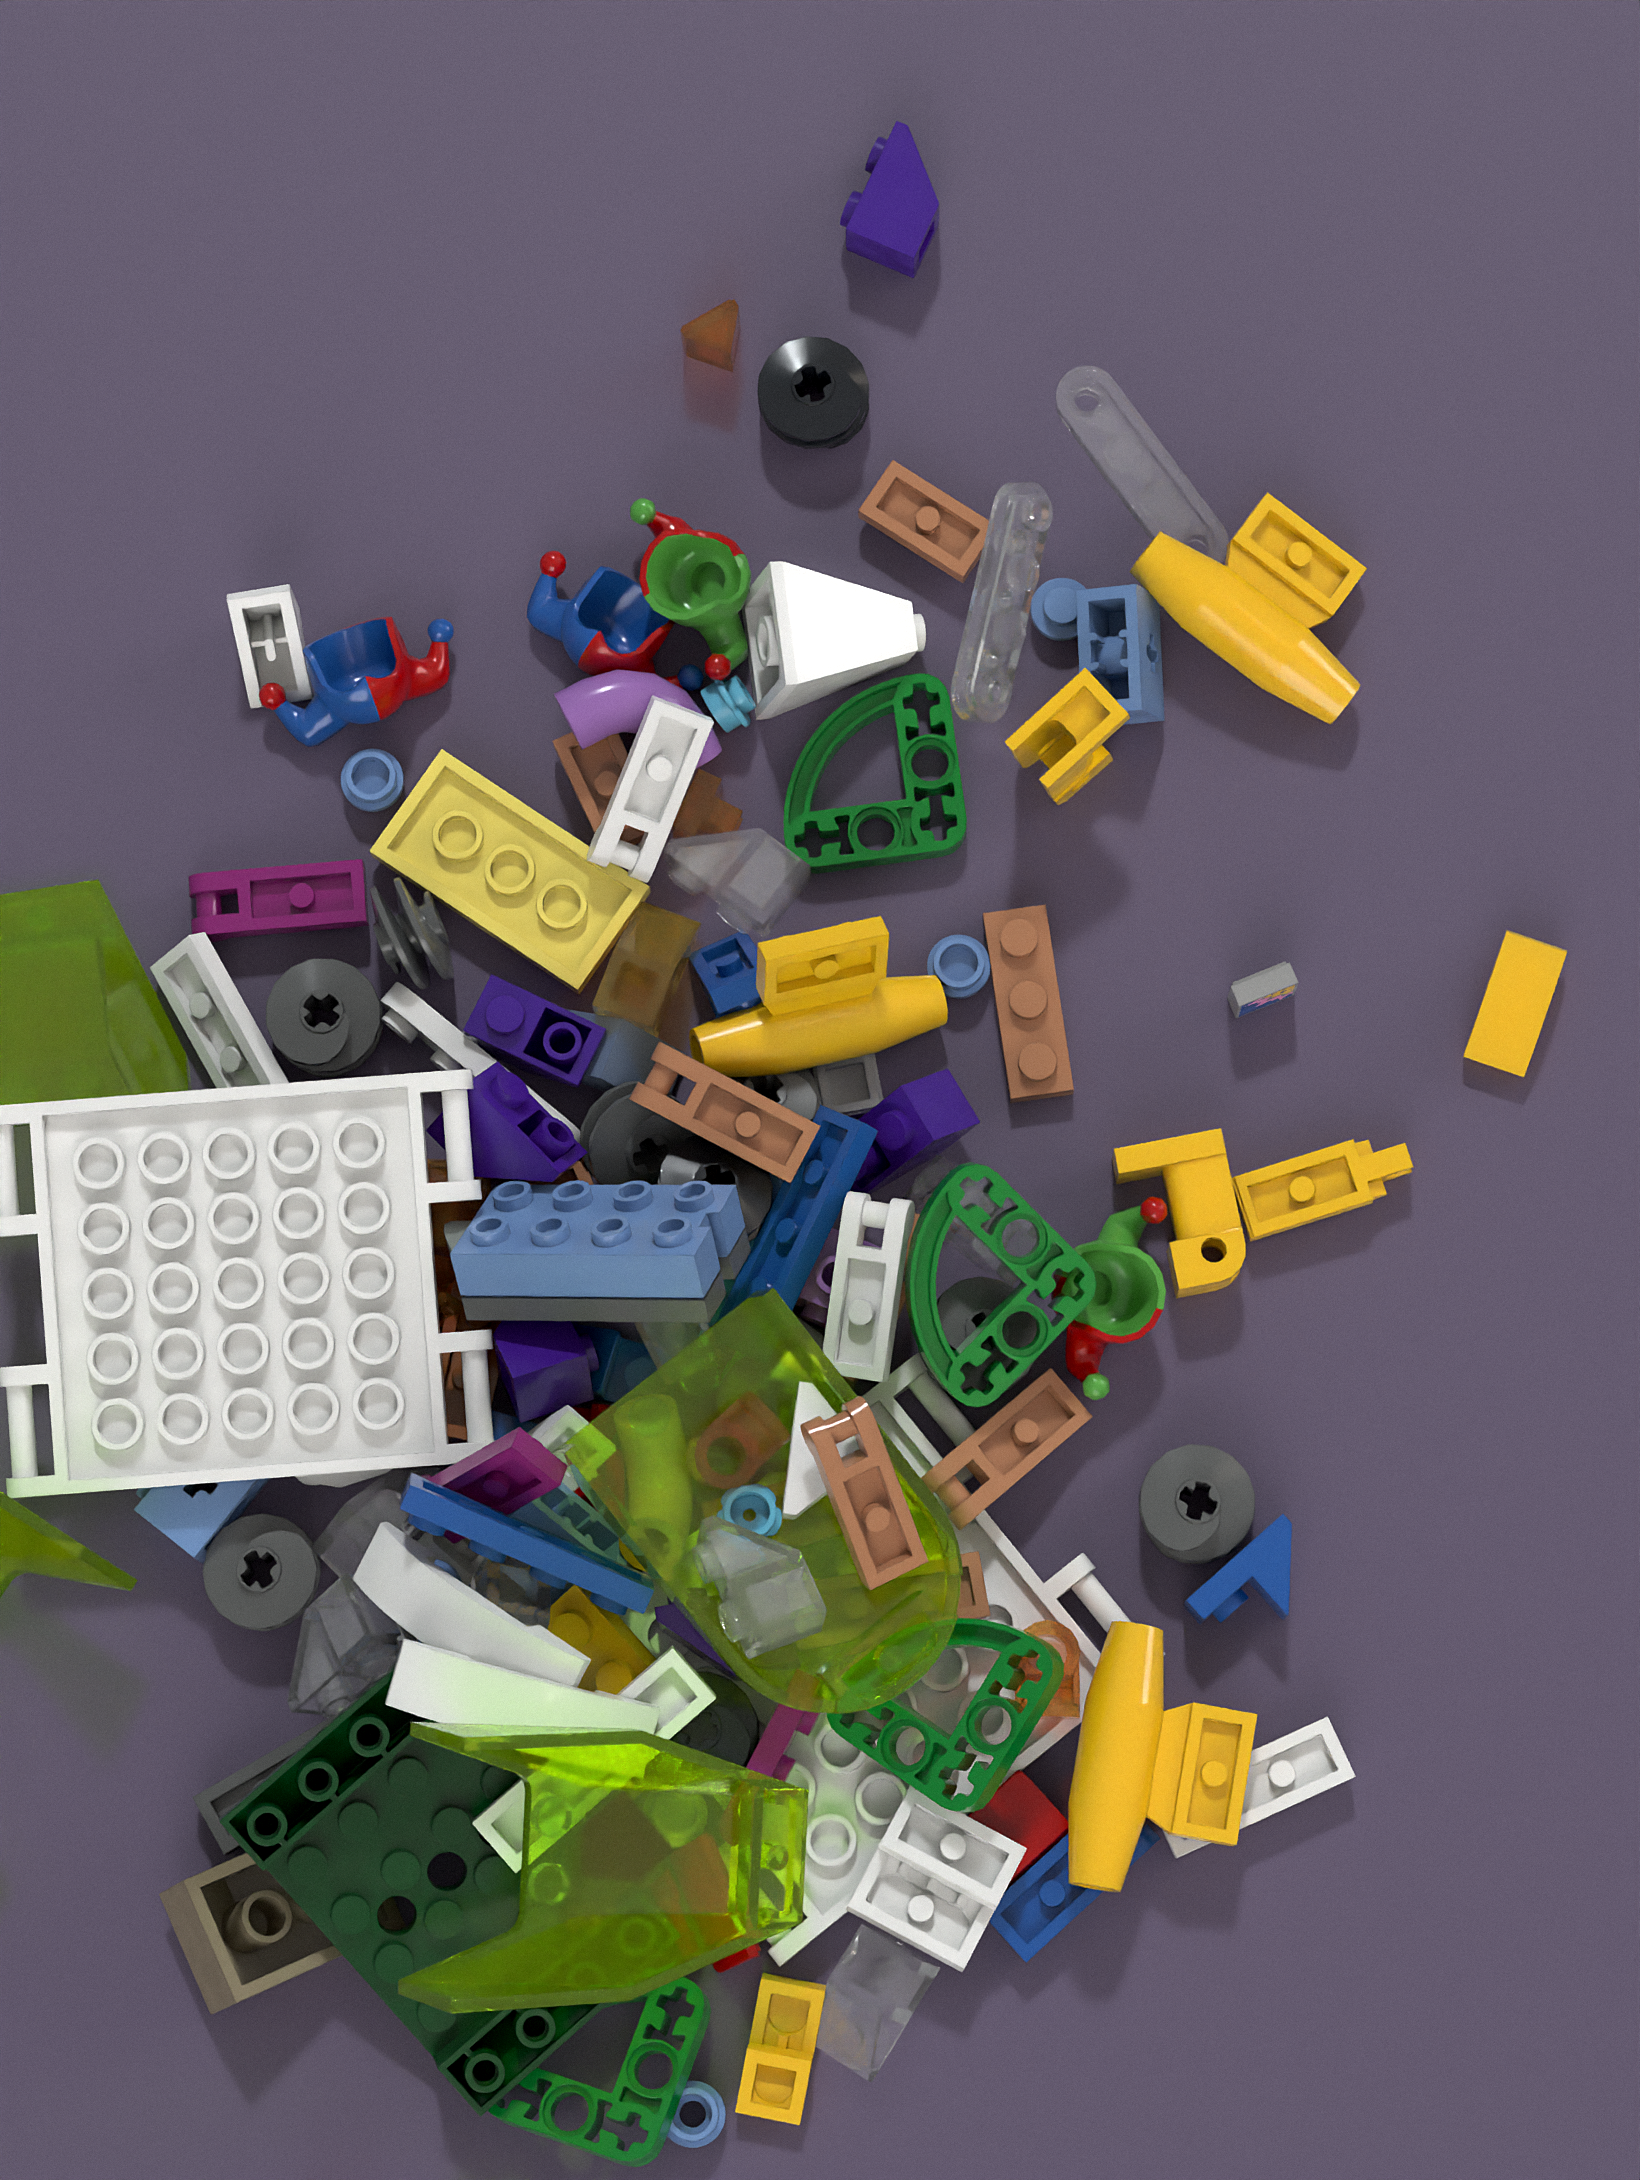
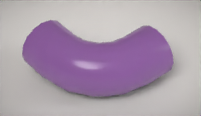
(618, 703)

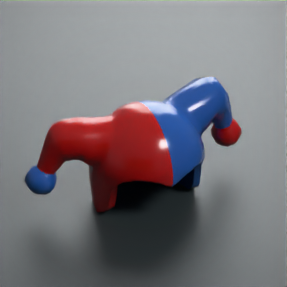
(604, 623)
(360, 678)

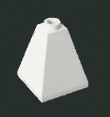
(821, 636)

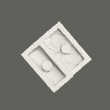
(936, 1879)

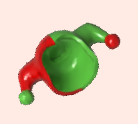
(696, 582)
(1126, 1295)

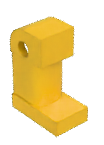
(1070, 736)
(1199, 1205)

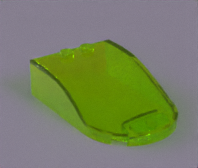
(640, 1482)

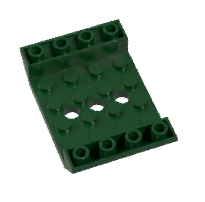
(359, 1824)

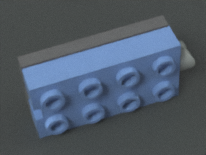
(599, 1252)

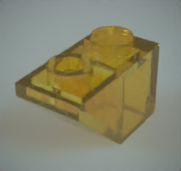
(646, 967)

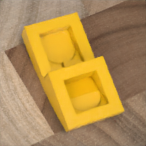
(1515, 1003)
(781, 2049)

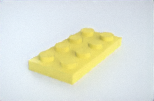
(509, 871)

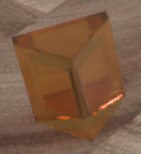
(714, 336)

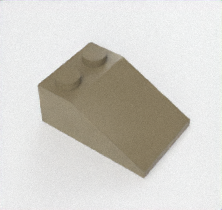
(248, 1931)

